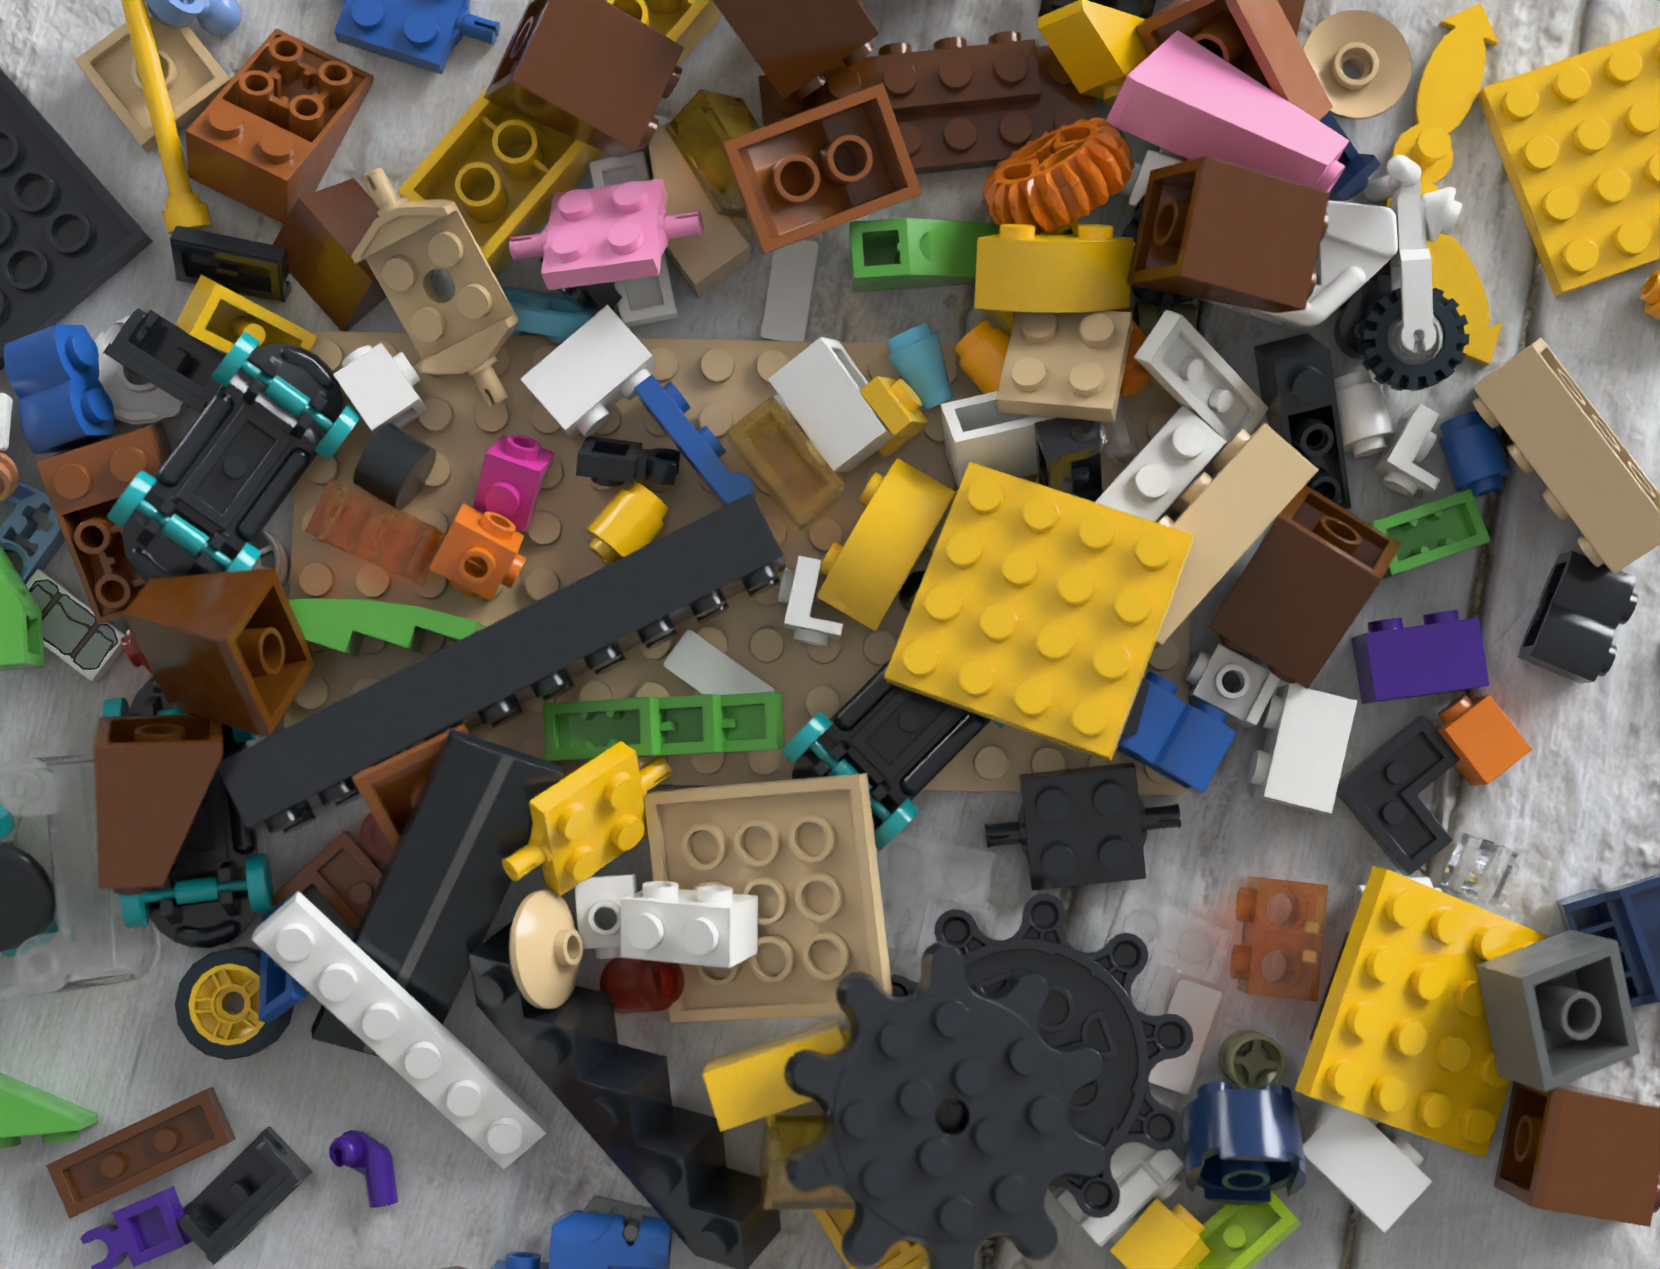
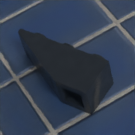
(1303, 408)

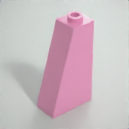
(1209, 108)

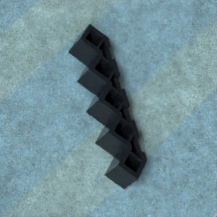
(628, 1110)

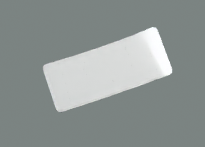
(790, 291)
(710, 669)
(1198, 1007)

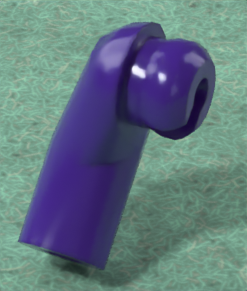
(370, 1159)

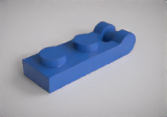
(698, 447)

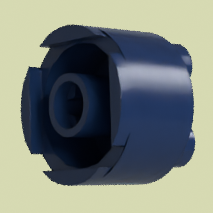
(1243, 1143)

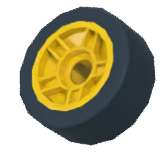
(203, 1011)

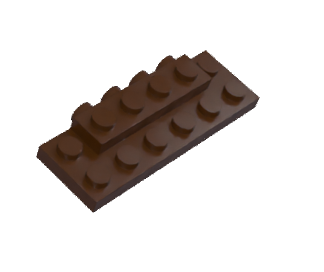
(957, 101)

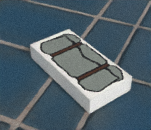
(72, 628)

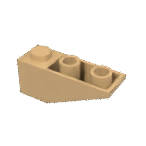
(724, 245)

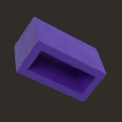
(1420, 659)

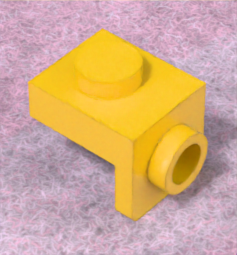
(897, 408)

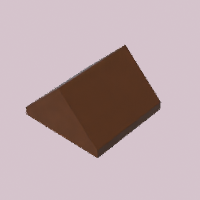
(319, 245)

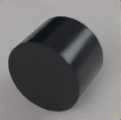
(394, 466)

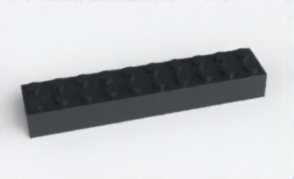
(507, 664)

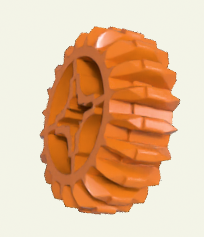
(1059, 176)

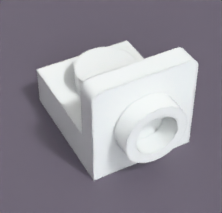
(1409, 444)

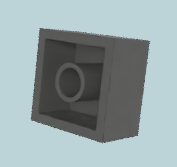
(1558, 1009)

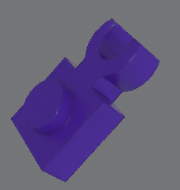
(142, 1231)

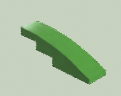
(1434, 531)
(344, 622)
(665, 725)

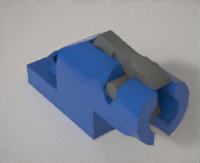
(602, 1237)

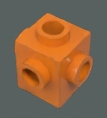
(479, 553)

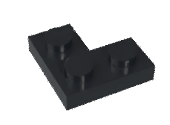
(1385, 793)

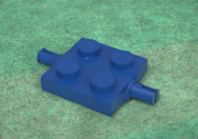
(412, 30)

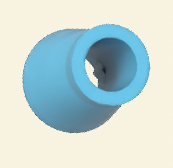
(921, 364)

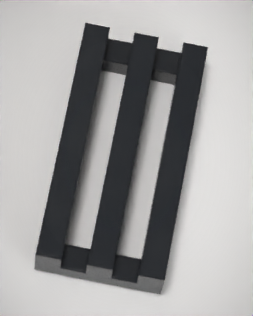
(231, 263)

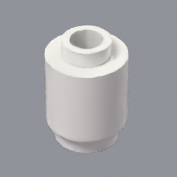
(1362, 414)

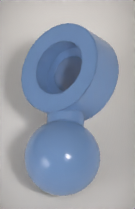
(214, 16)

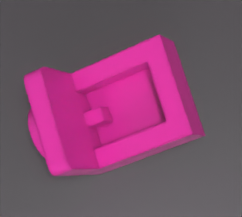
(512, 479)

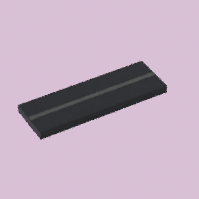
(447, 874)

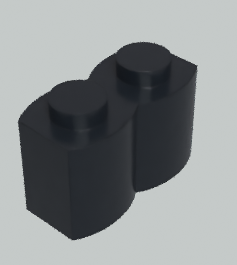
(1578, 618)

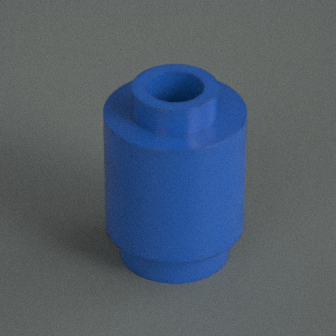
(1474, 454)

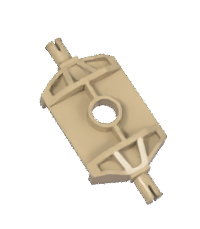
(404, 251)

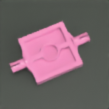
(606, 234)

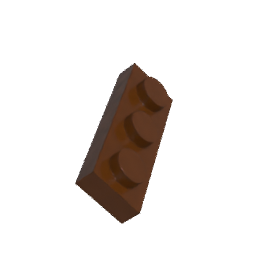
(141, 1152)

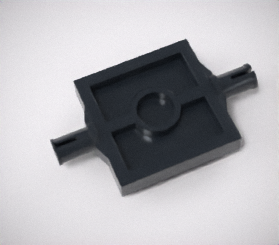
(1082, 826)

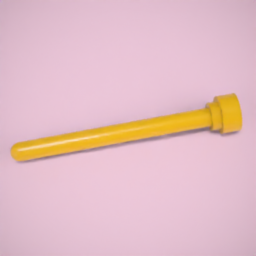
(183, 205)

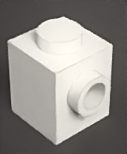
(381, 387)
(600, 912)

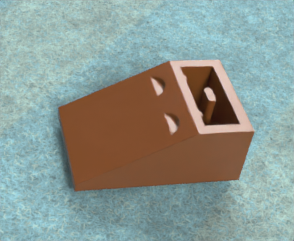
(276, 125)
(82, 491)

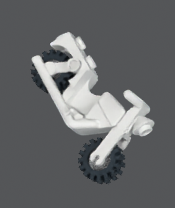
(1408, 335)

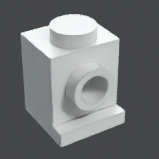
(1254, 691)

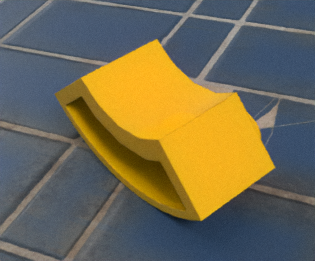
(1053, 271)
(884, 543)

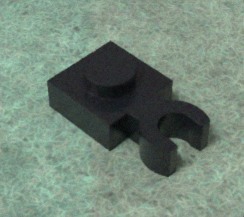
(621, 461)

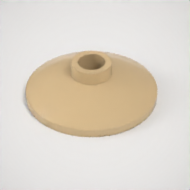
(1374, 49)
(545, 949)

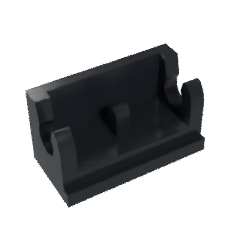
(167, 358)
(1070, 456)
(243, 1195)

